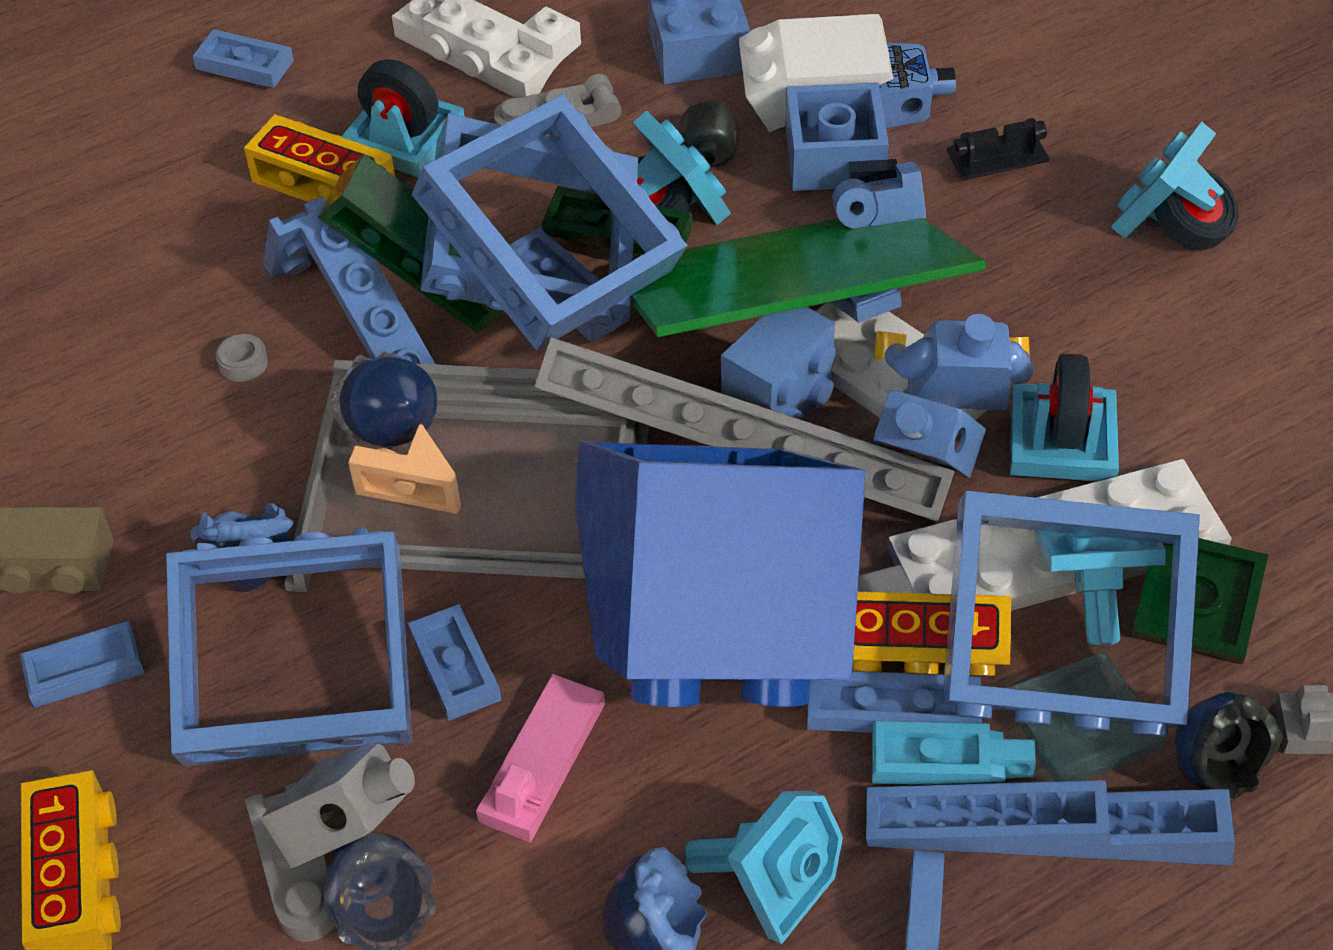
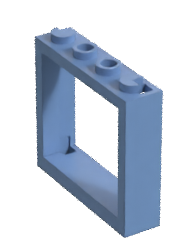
(538, 161)
(496, 261)
(1080, 519)
(262, 559)

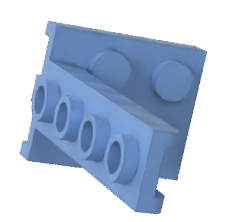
(352, 278)

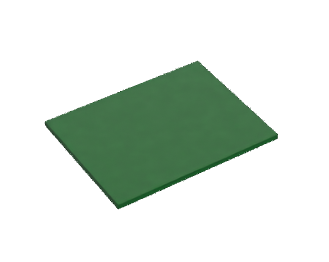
(796, 271)

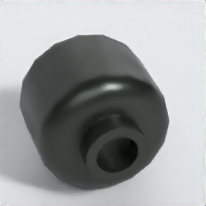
(711, 131)

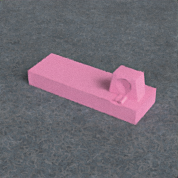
(541, 758)

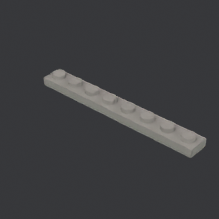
(730, 422)

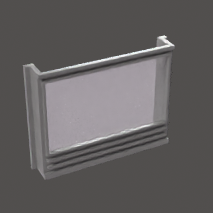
(512, 470)

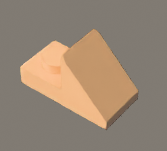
(413, 479)

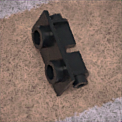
(988, 153)

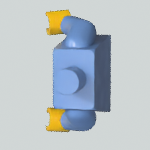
(960, 362)

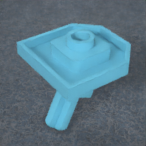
(1098, 573)
(779, 859)

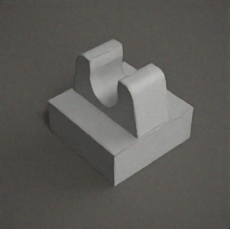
(1306, 720)

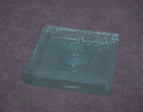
(1081, 753)

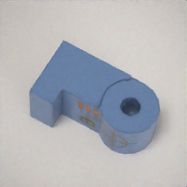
(881, 201)

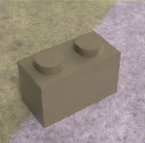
(53, 549)

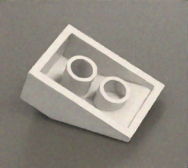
(810, 54)

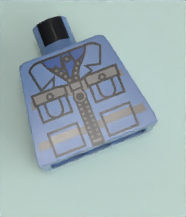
(910, 93)

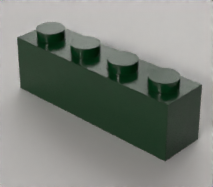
(391, 227)

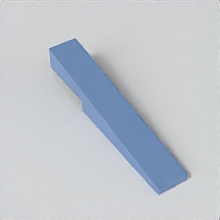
(1055, 820)

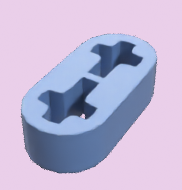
(925, 901)

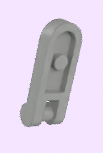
(592, 99)
(294, 891)

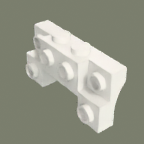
(489, 44)

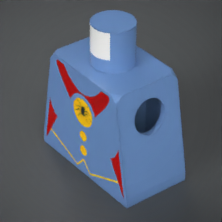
(929, 432)

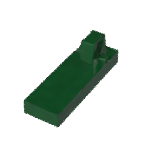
(588, 219)

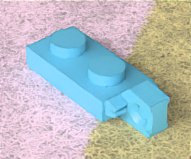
(947, 754)

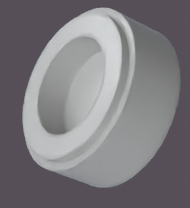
(241, 357)

